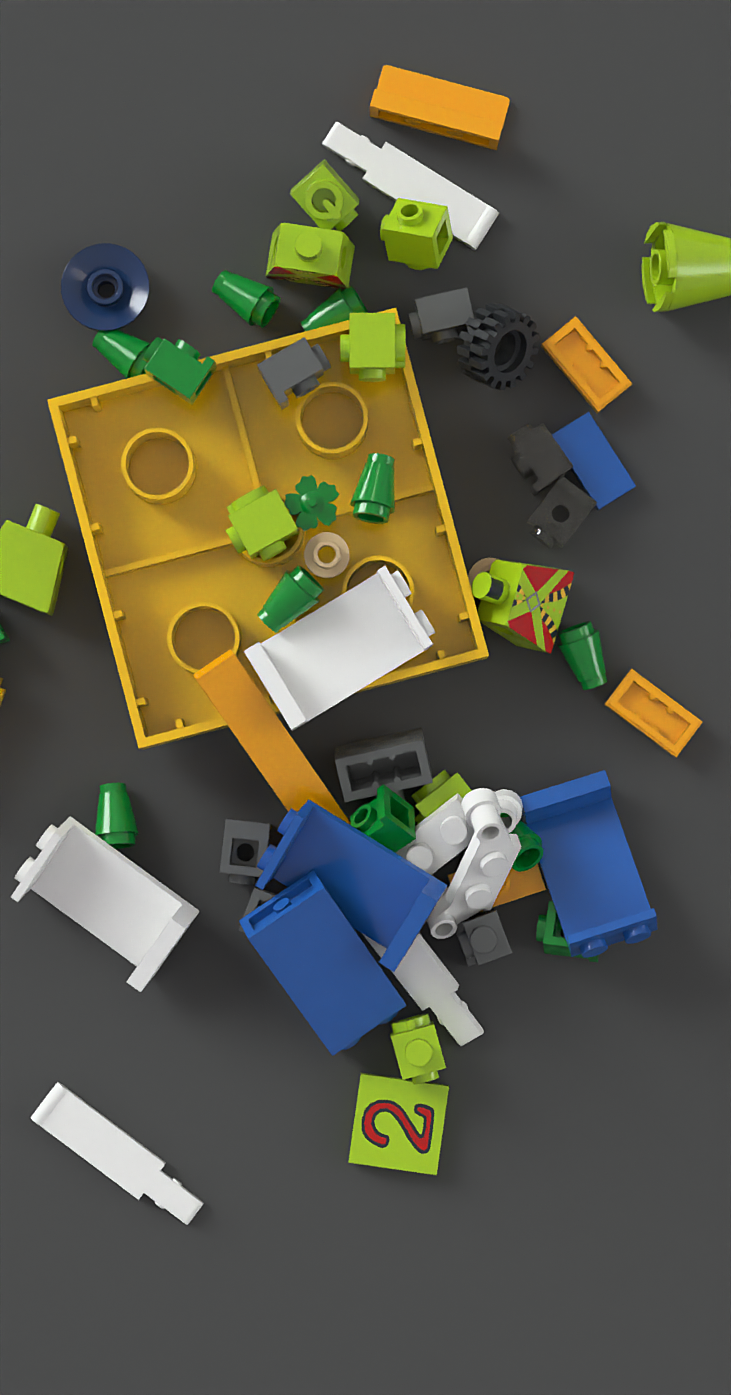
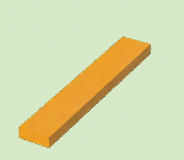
(263, 735)

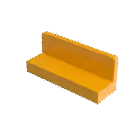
(439, 107)

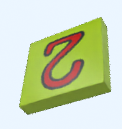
(398, 1124)

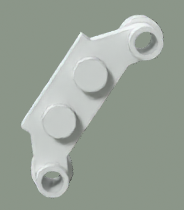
(448, 833)
(481, 868)

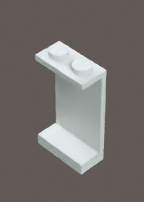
(341, 647)
(107, 896)

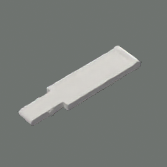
(405, 178)
(434, 987)
(113, 1152)

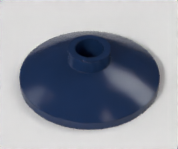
(100, 266)

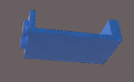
(589, 865)
(368, 882)
(322, 963)

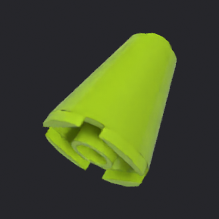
(685, 267)

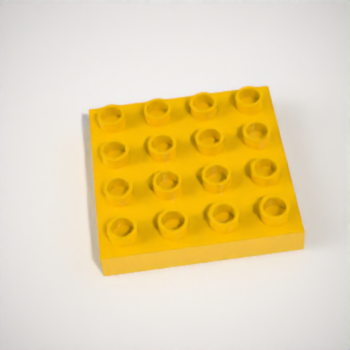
(154, 519)

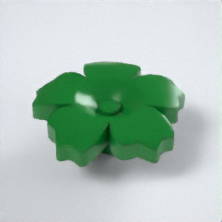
(312, 503)

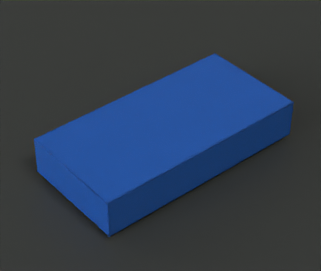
(594, 461)

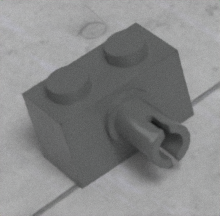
(391, 760)

